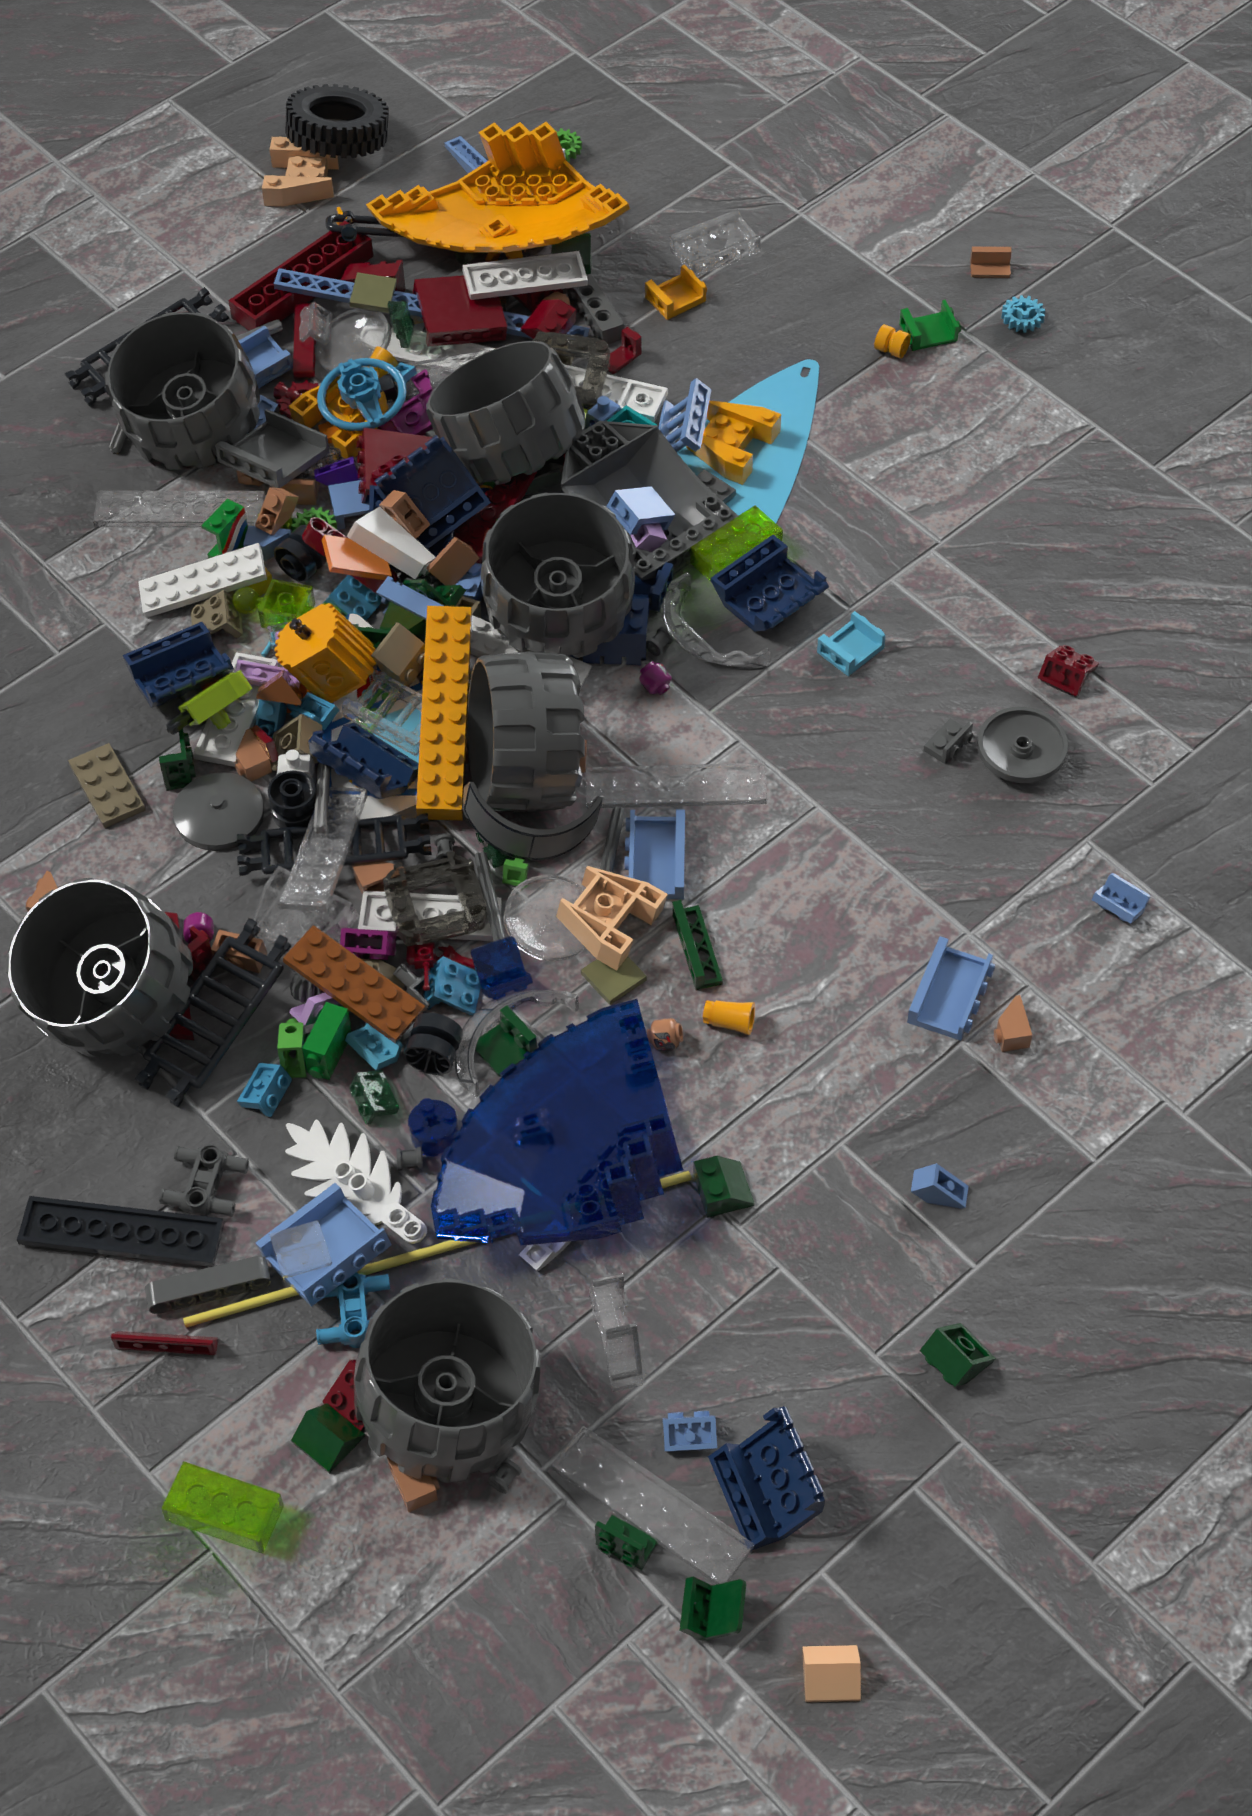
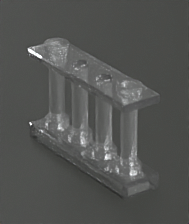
(374, 720)

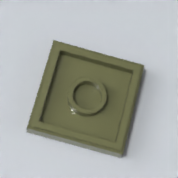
(372, 292)
(613, 983)

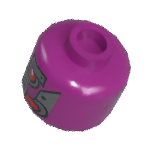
(655, 678)

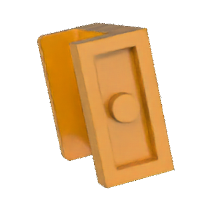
(676, 294)

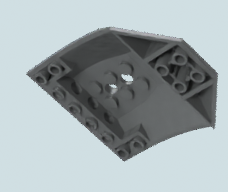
(639, 456)

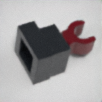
(388, 387)

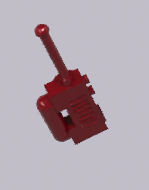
(423, 959)

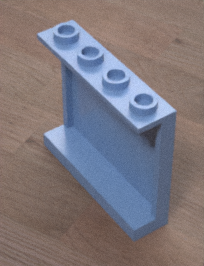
(348, 1236)

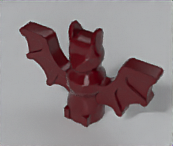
(289, 395)

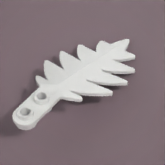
(365, 1190)

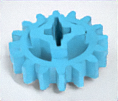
(1023, 313)

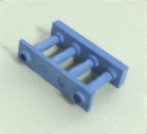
(692, 419)

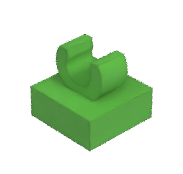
(514, 871)

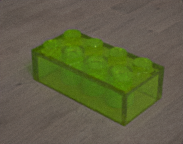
(733, 541)
(222, 1507)

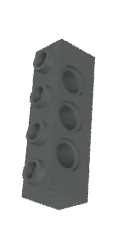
(597, 311)

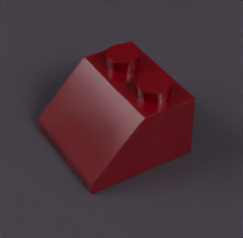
(550, 317)

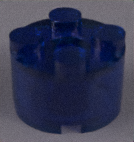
(432, 1126)

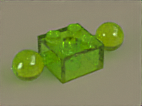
(280, 604)

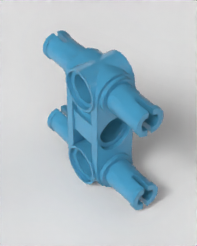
(352, 1309)

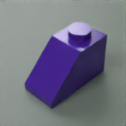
(337, 472)

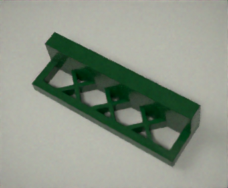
(692, 948)

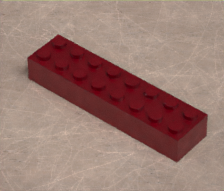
(322, 258)

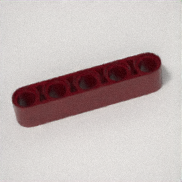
(304, 352)
(313, 537)

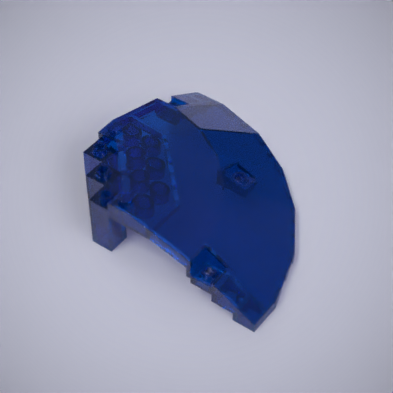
(562, 1140)

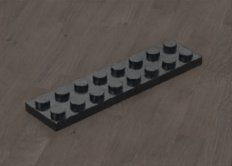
(121, 1231)

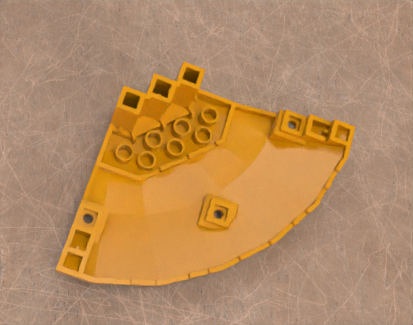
(508, 204)

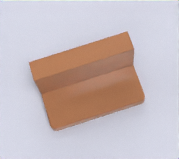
(990, 262)

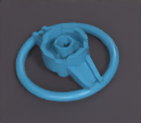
(361, 390)

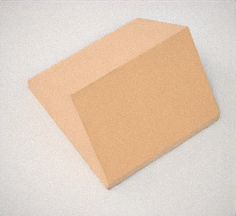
(832, 1673)

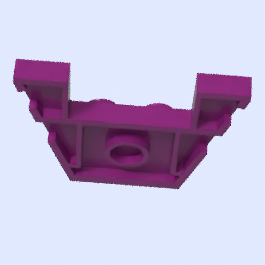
(413, 414)

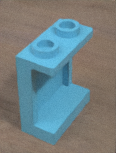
(852, 644)

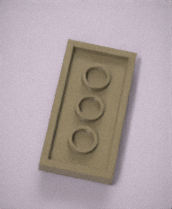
(106, 785)

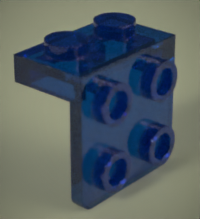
(500, 968)

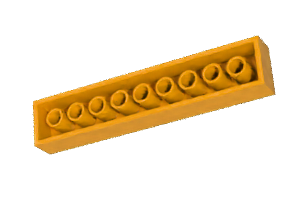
(444, 713)

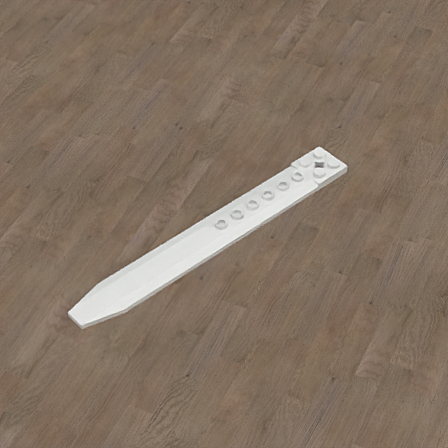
(617, 389)

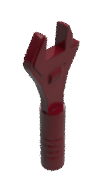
(451, 954)

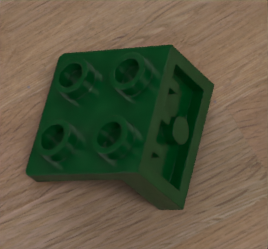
(445, 595)
(177, 768)
(506, 1042)
(625, 1542)

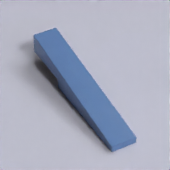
(465, 154)

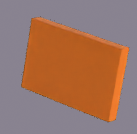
(352, 559)

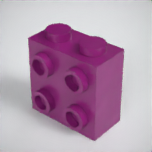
(373, 942)

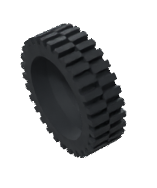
(361, 133)

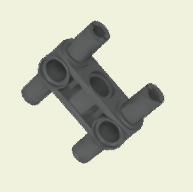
(204, 1181)

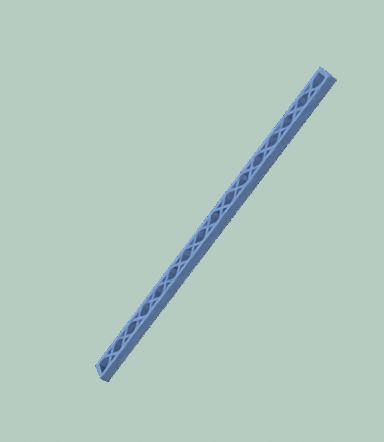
(412, 300)

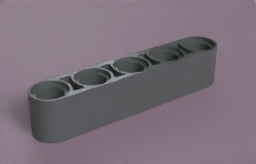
(207, 1284)

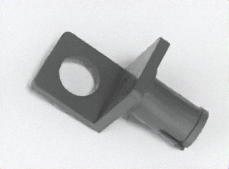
(412, 982)

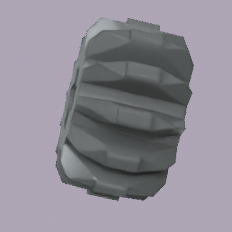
(303, 989)

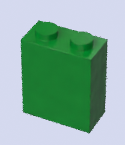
(327, 1041)

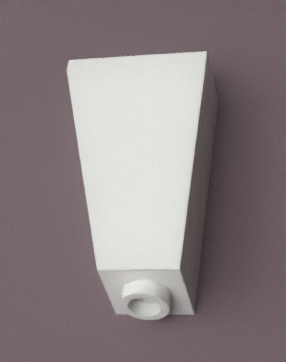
(391, 542)

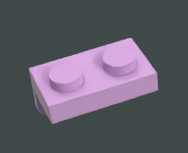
(309, 1012)

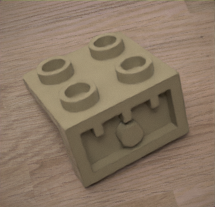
(218, 613)

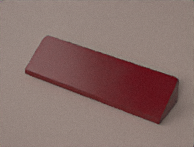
(165, 1343)

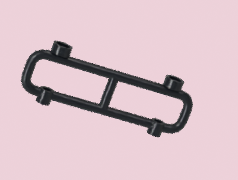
(349, 231)

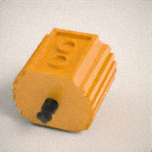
(325, 653)

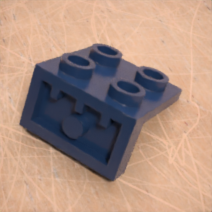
(656, 586)

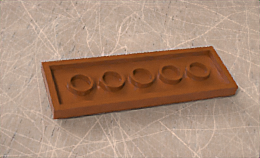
(354, 984)

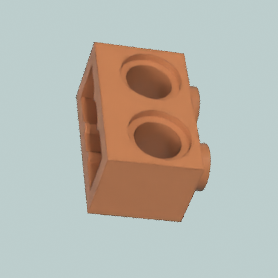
(405, 512)

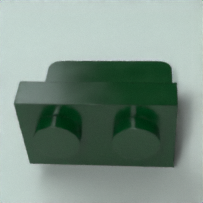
(712, 1609)

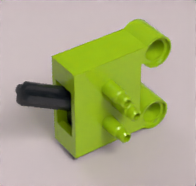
(211, 703)

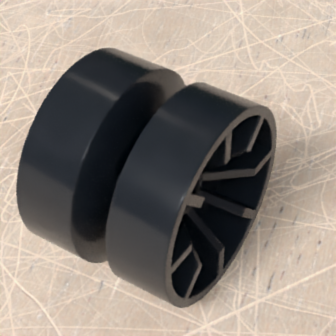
(297, 557)
(292, 798)
(433, 1043)

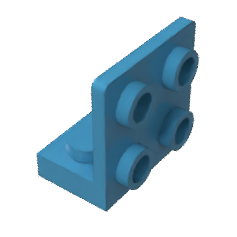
(354, 598)
(453, 985)

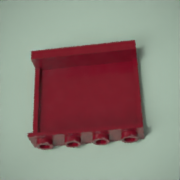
(455, 318)
(378, 448)

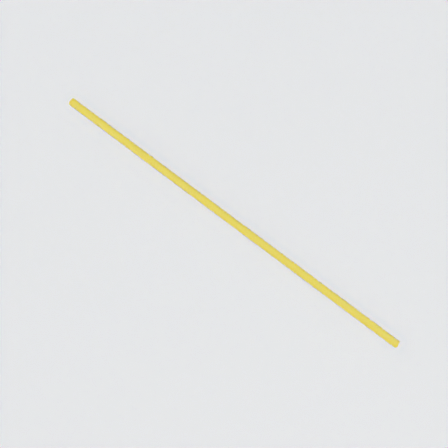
(367, 1269)

